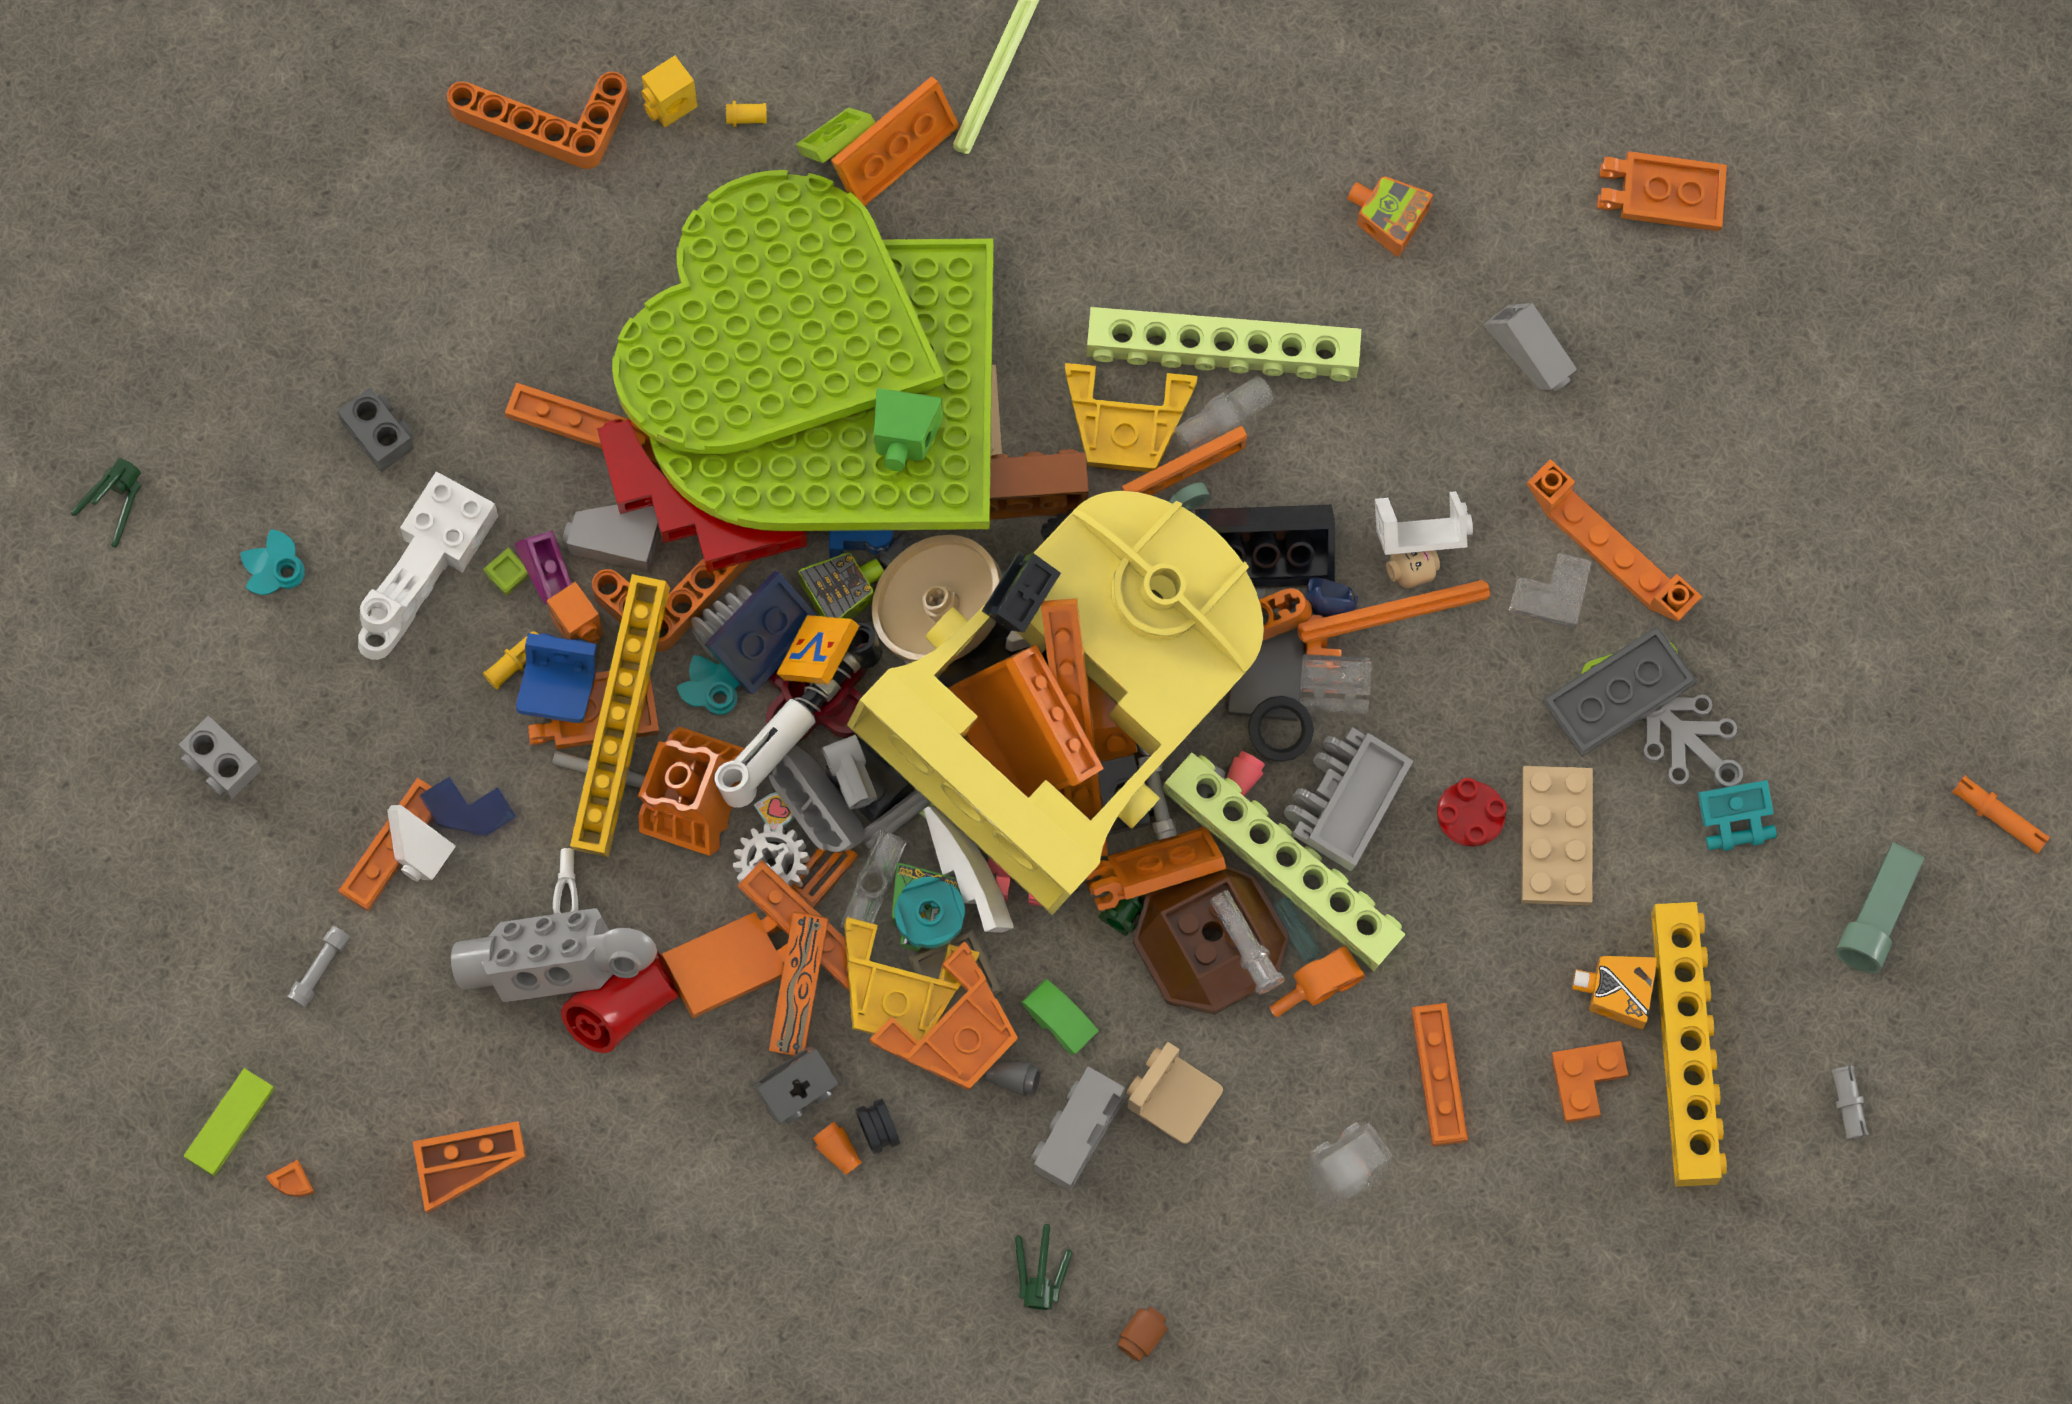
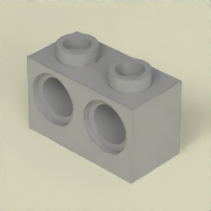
(224, 754)

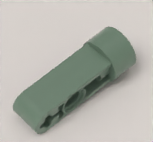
(1867, 940)

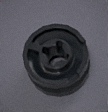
(877, 1126)

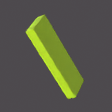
(229, 1122)

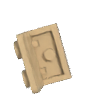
(1173, 1094)

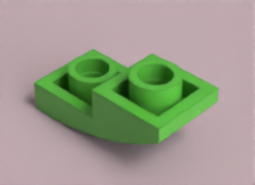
(1060, 1015)

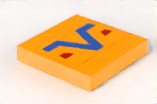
(818, 649)

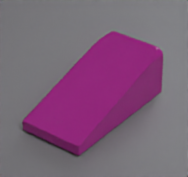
(544, 564)

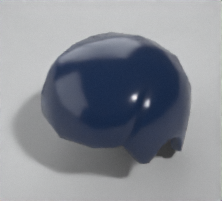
(1329, 597)

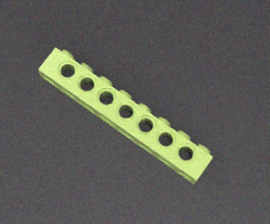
(1239, 333)
(1288, 880)

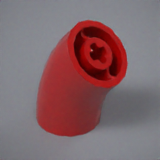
(609, 1014)

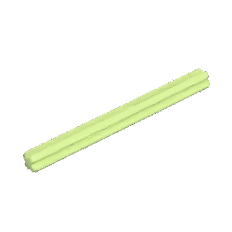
(994, 75)

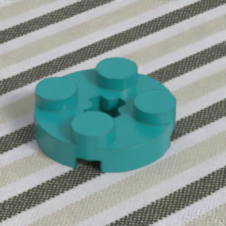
(921, 931)

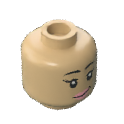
(1413, 568)

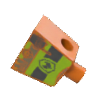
(1390, 211)

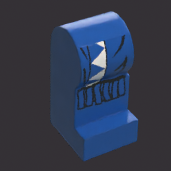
(868, 540)

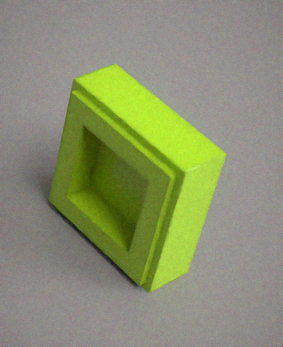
(506, 571)

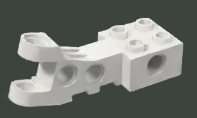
(442, 531)

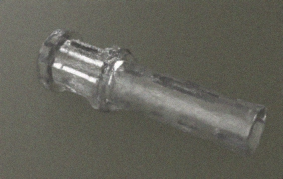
(1253, 955)

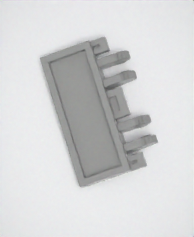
(1355, 796)

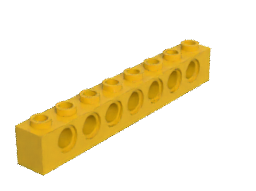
(620, 716)
(1688, 1167)

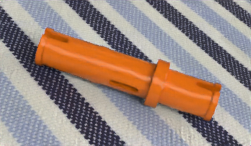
(2000, 814)

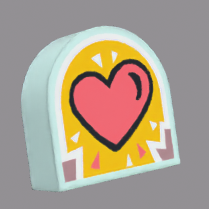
(774, 811)

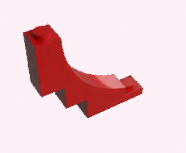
(642, 485)

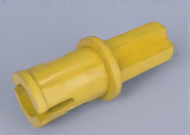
(507, 664)

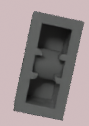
(776, 1085)

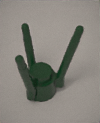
(118, 478)
(1039, 1292)

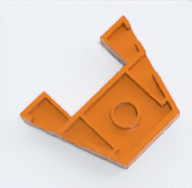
(965, 1038)

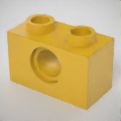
(668, 92)

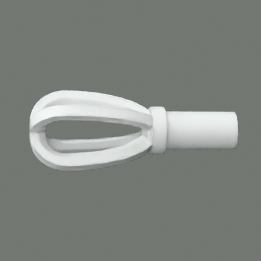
(566, 876)

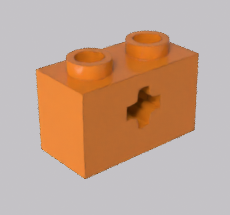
(575, 615)

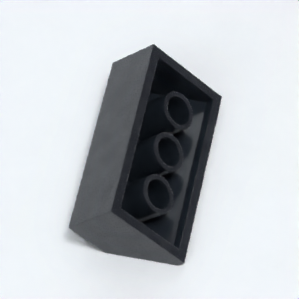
(1279, 541)

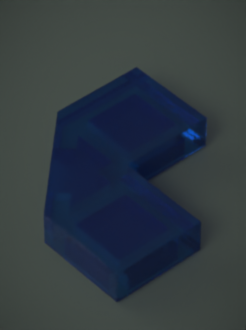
(452, 811)

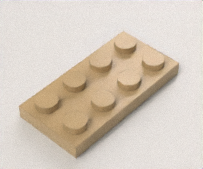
(1557, 835)

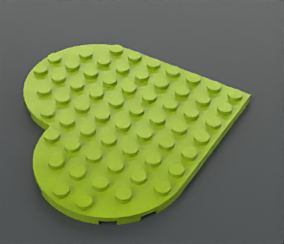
(774, 323)

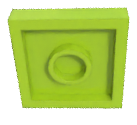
(835, 135)

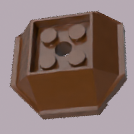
(1188, 966)

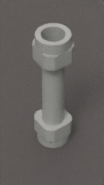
(1164, 825)
(302, 992)

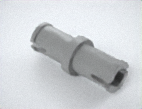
(1850, 1102)

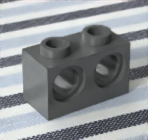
(371, 432)

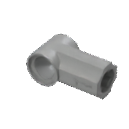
(848, 765)

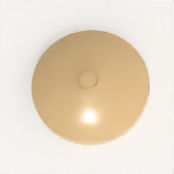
(927, 584)

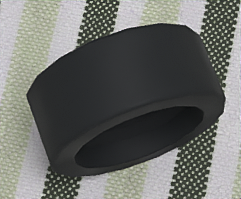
(1280, 754)

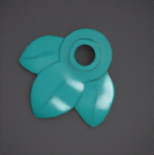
(269, 562)
(706, 682)

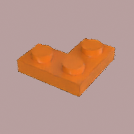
(1578, 1071)

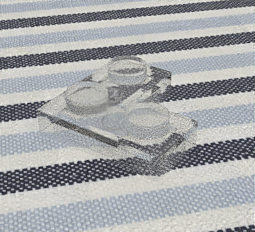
(1556, 601)

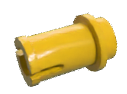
(745, 113)

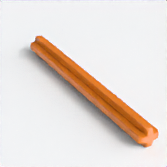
(1393, 611)

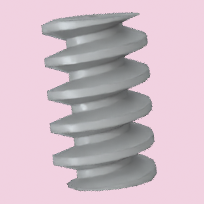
(713, 621)

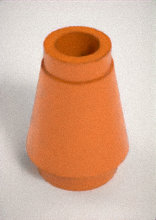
(837, 1148)

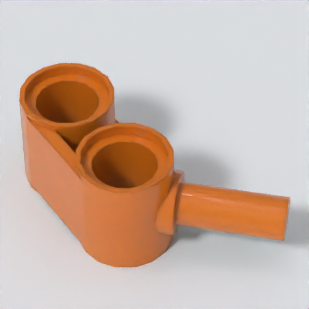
(1321, 980)

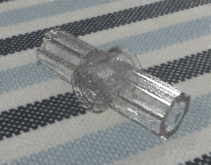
(1224, 414)
(883, 863)

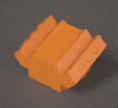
(681, 791)

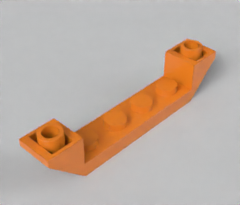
(1608, 547)

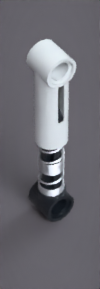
(791, 724)

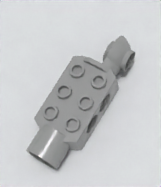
(550, 956)

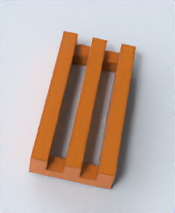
(831, 881)

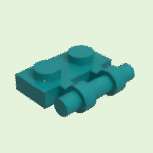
(1735, 804)

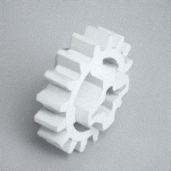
(782, 854)

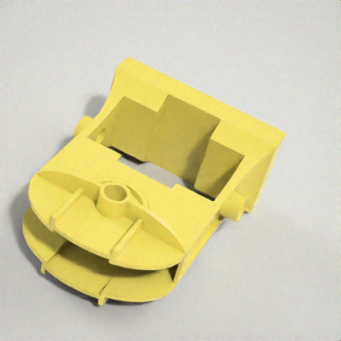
(1162, 634)

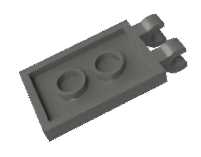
(1271, 675)

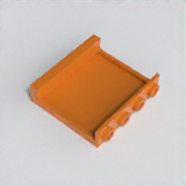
(1026, 724)

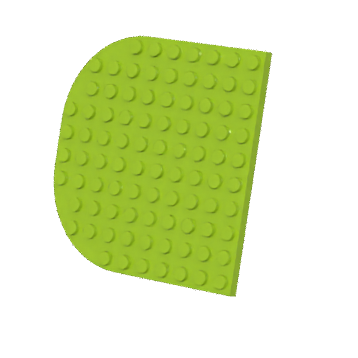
(831, 471)

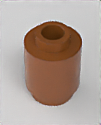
(1142, 1333)

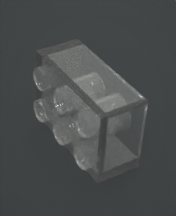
(1347, 1167)

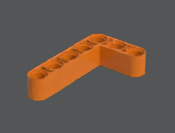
(545, 124)
(685, 591)

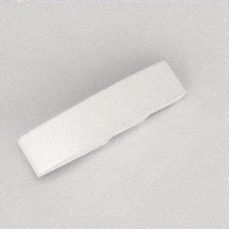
(975, 880)

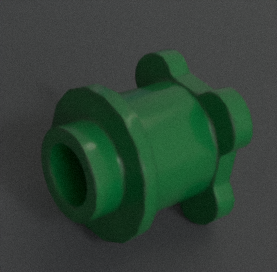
(1123, 915)

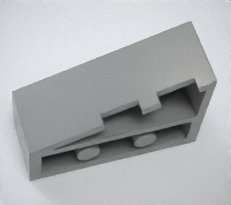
(1078, 1128)

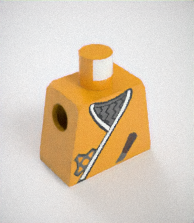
(1619, 988)

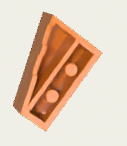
(464, 1160)

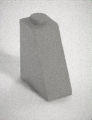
(1531, 345)
(614, 537)

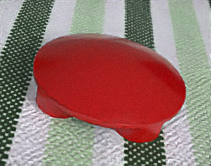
(1471, 813)

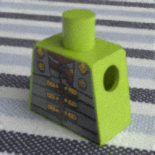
(840, 586)

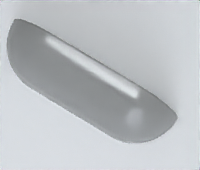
(816, 802)

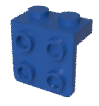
(557, 678)

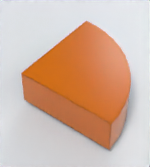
(291, 1180)

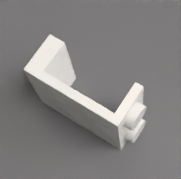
(1422, 534)

